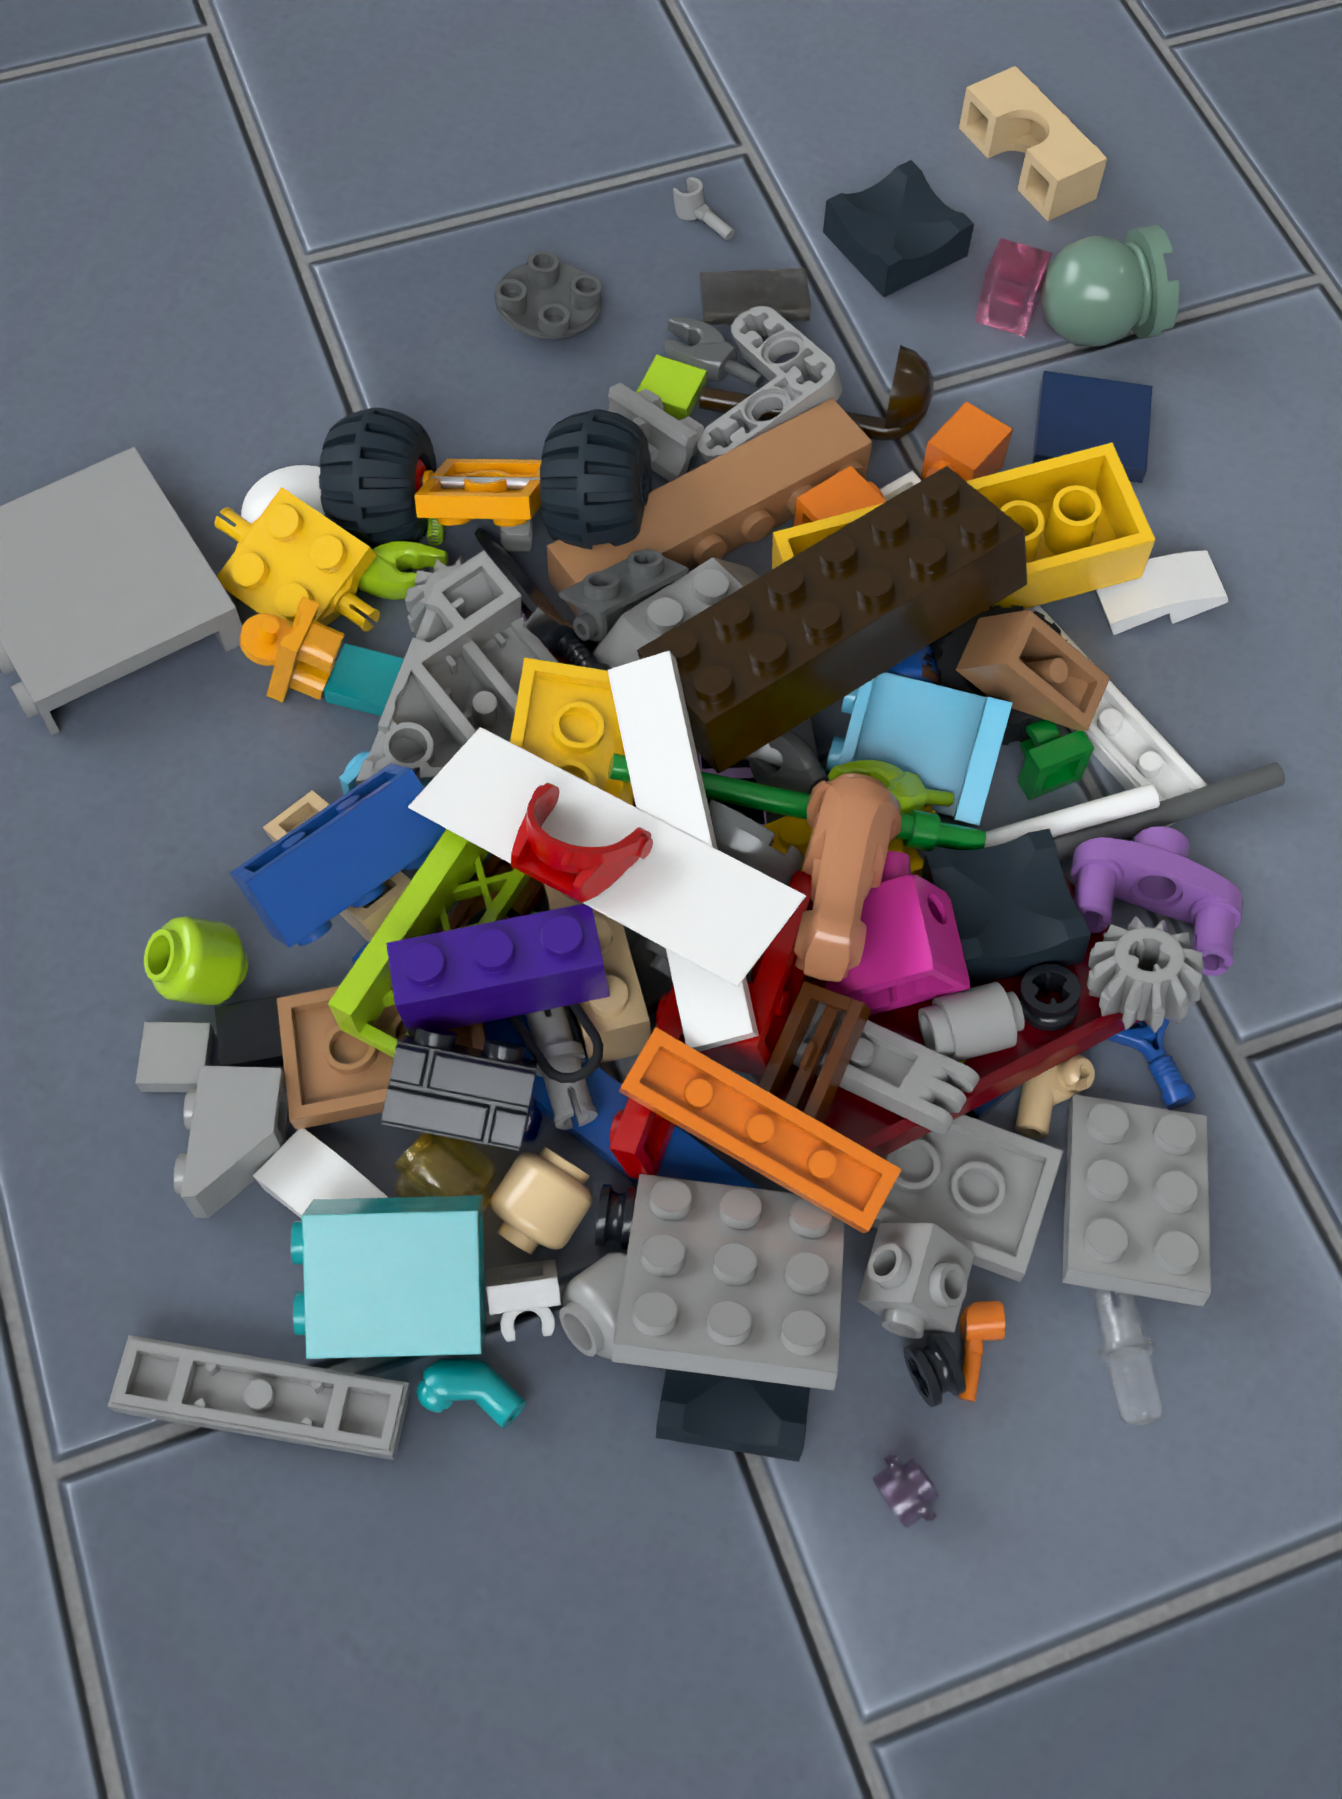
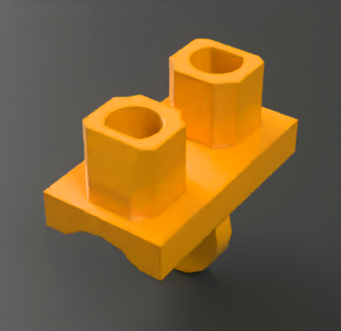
(300, 654)

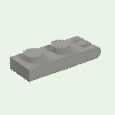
(901, 1075)

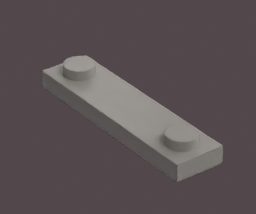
(260, 1397)

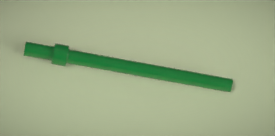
(918, 828)

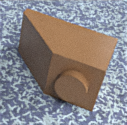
(1034, 668)

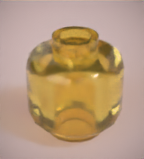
(444, 1169)

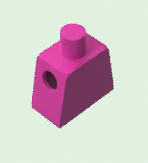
(909, 943)

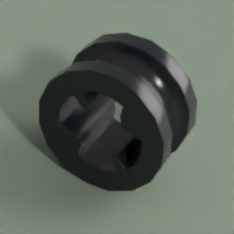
(1050, 978)
(615, 1216)
(934, 1369)

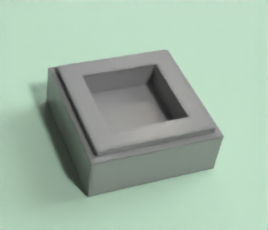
(173, 1055)

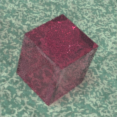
(1012, 287)

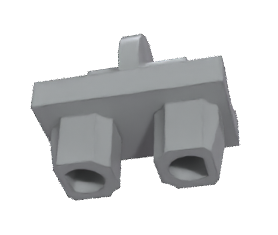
(669, 440)

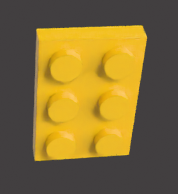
(570, 721)

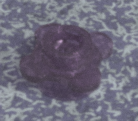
(907, 1490)

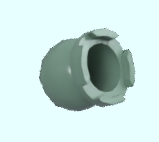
(1108, 287)

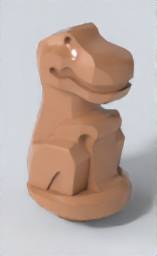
(846, 856)

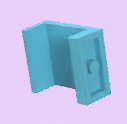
(928, 731)

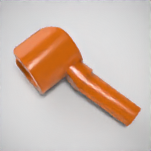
(978, 1323)

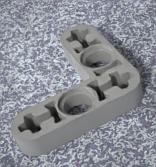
(786, 385)

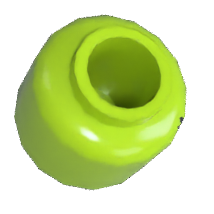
(196, 961)

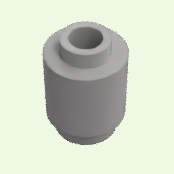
(972, 1022)

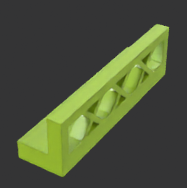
(418, 913)

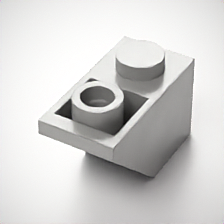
(235, 1127)

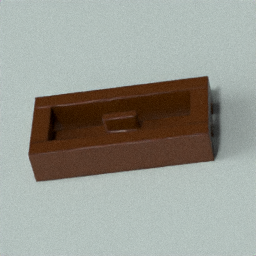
(838, 1056)

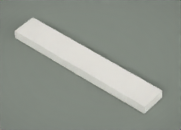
(671, 788)

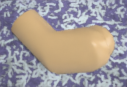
(1048, 1090)

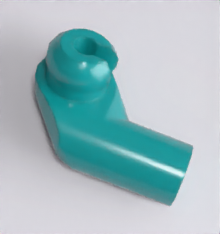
(469, 1380)

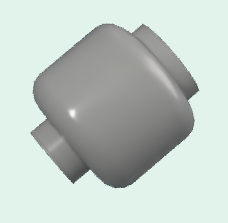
(593, 1305)

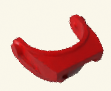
(566, 867)

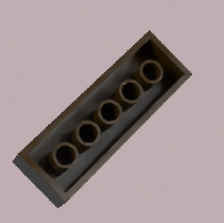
(841, 614)

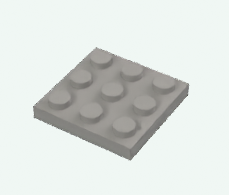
(731, 1284)

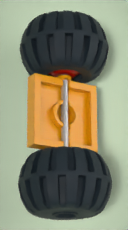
(385, 485)

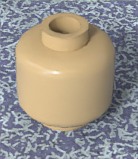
(541, 1201)

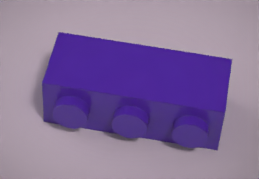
(498, 969)

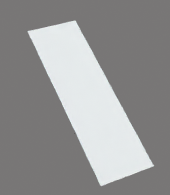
(677, 896)

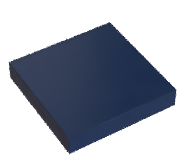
(1092, 412)

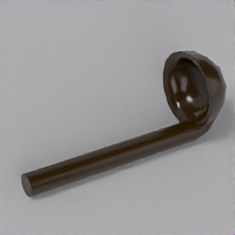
(906, 408)

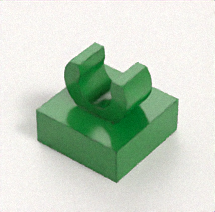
(1052, 759)

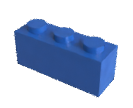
(338, 857)

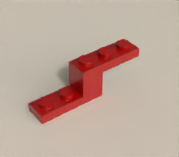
(641, 1135)

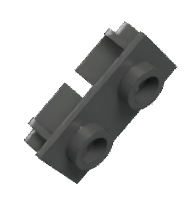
(605, 593)

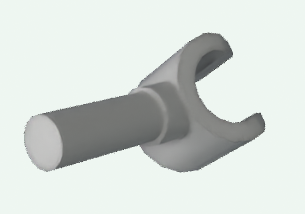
(692, 206)
(517, 537)

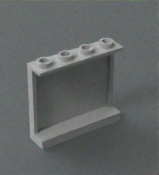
(100, 584)

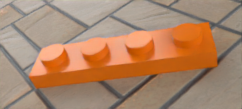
(760, 1130)

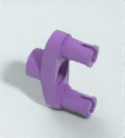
(1161, 878)

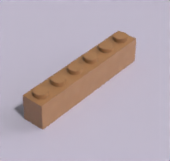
(730, 497)

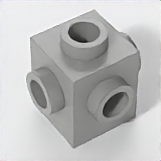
(916, 1278)

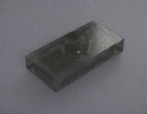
(732, 292)

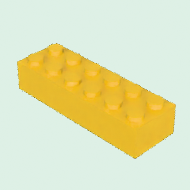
(1076, 518)

